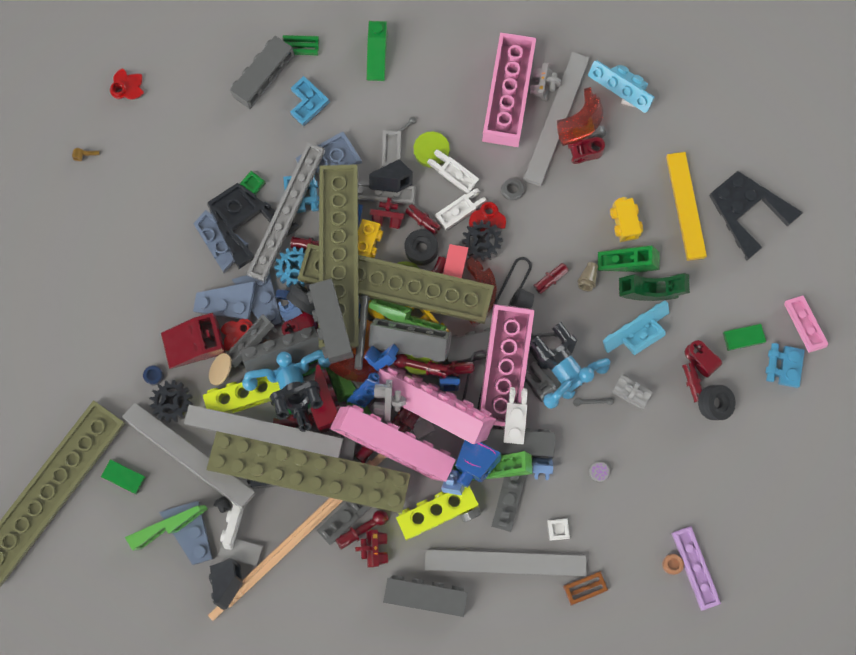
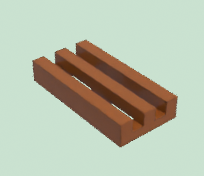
(601, 582)

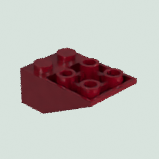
(193, 341)
(326, 414)

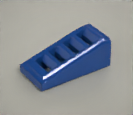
(450, 383)

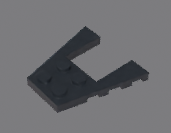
(737, 197)
(232, 210)

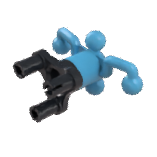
(564, 365)
(293, 391)

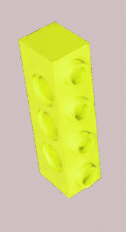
(236, 404)
(410, 529)

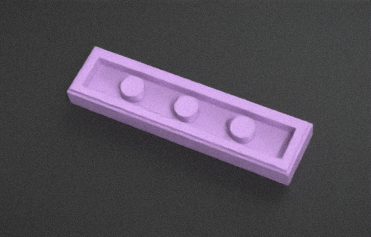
(696, 568)

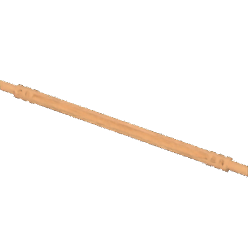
(287, 545)

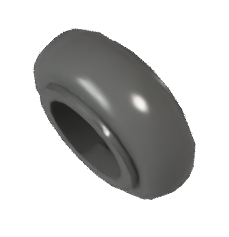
(512, 196)

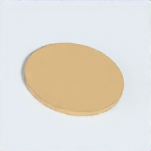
(220, 369)

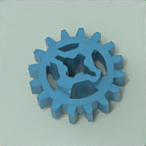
(290, 273)

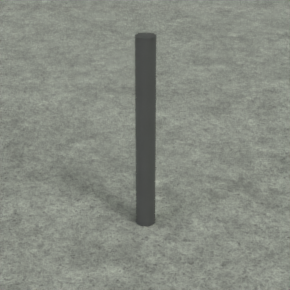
(362, 332)

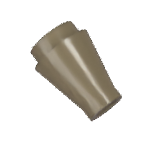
(587, 280)

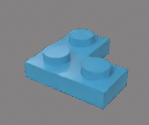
(312, 101)

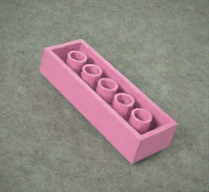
(509, 90)
(506, 358)
(439, 407)
(393, 443)

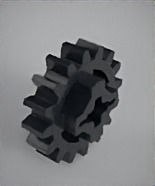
(487, 235)
(165, 406)

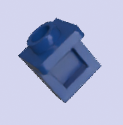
(379, 359)

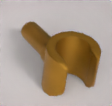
(78, 154)

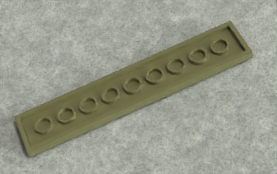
(340, 241)
(412, 287)
(309, 472)
(55, 484)

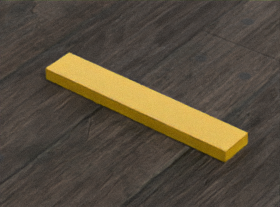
(686, 206)

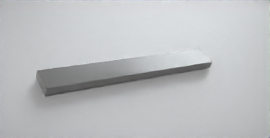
(559, 110)
(285, 212)
(263, 431)
(187, 455)
(505, 563)

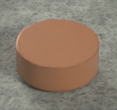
(672, 564)

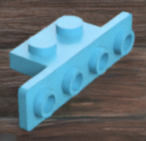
(623, 83)
(639, 332)

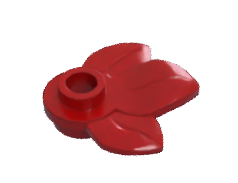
(129, 84)
(495, 218)
(234, 332)

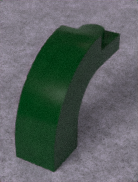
(653, 289)

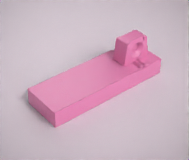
(806, 324)

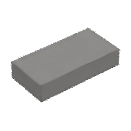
(390, 146)
(243, 552)

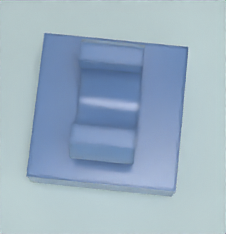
(289, 311)
(542, 465)
(451, 485)

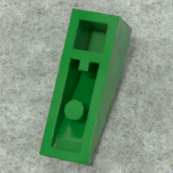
(376, 50)
(629, 260)

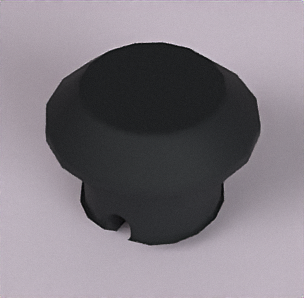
(222, 503)

